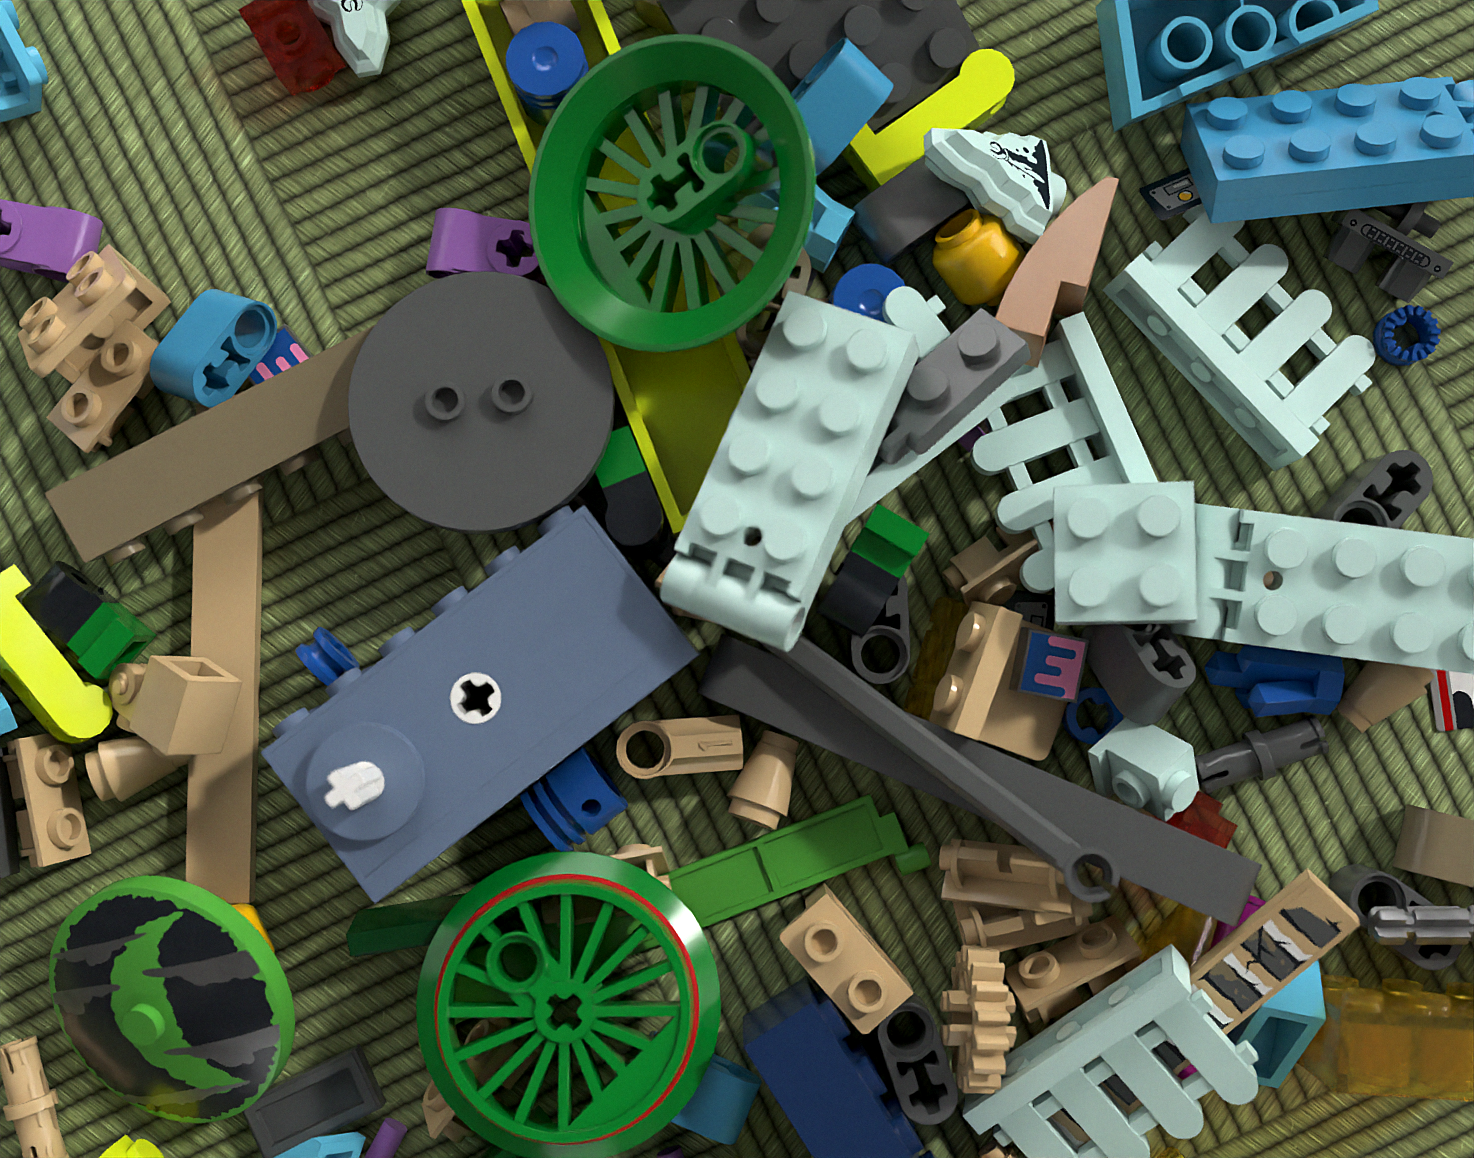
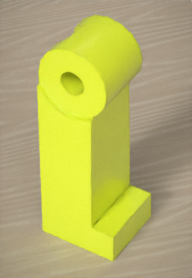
(961, 104)
(41, 675)

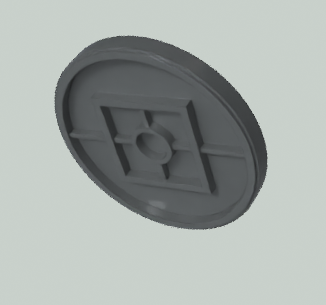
(481, 403)

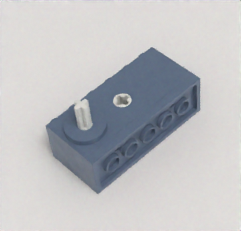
(407, 752)

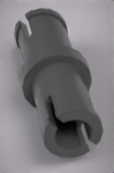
(1260, 754)

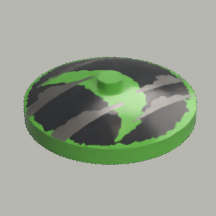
(172, 999)

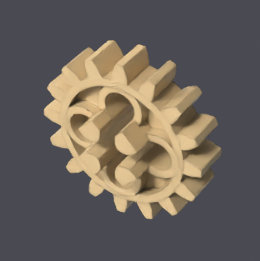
(978, 1019)

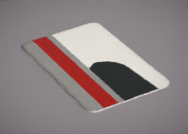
(1452, 700)

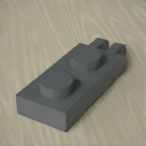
(952, 384)

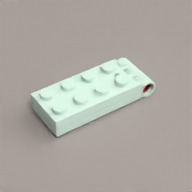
(789, 470)
(1334, 588)

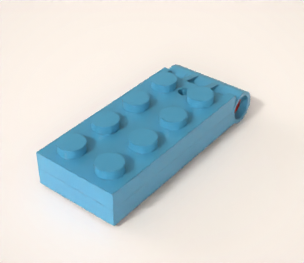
(1331, 148)

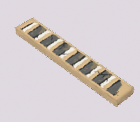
(1249, 969)

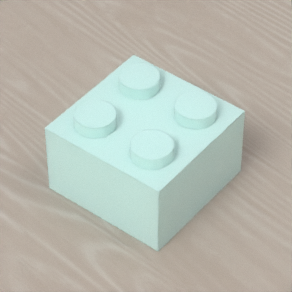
(1125, 553)

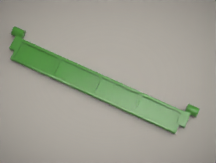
(736, 882)

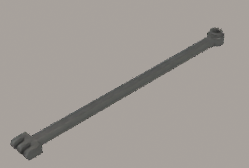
(926, 749)

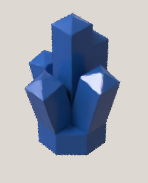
(1279, 679)

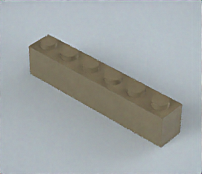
(209, 457)

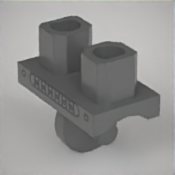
(1411, 261)

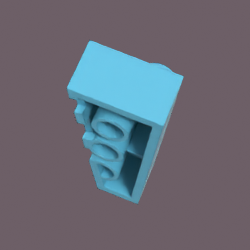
(1181, 48)

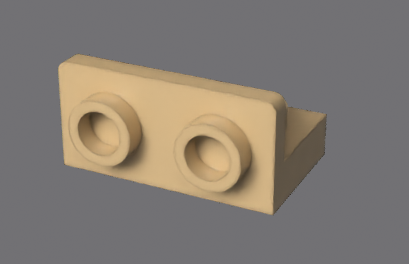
(845, 960)

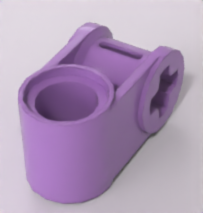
(45, 238)
(478, 243)

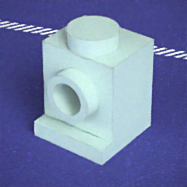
(1145, 768)

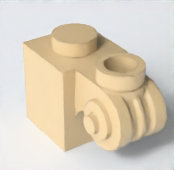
(175, 704)

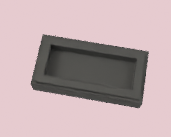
(314, 1102)

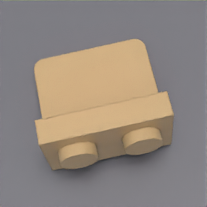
(87, 312)
(976, 692)

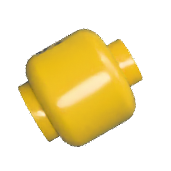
(976, 257)

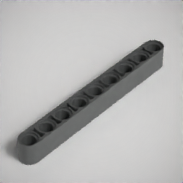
(1143, 847)

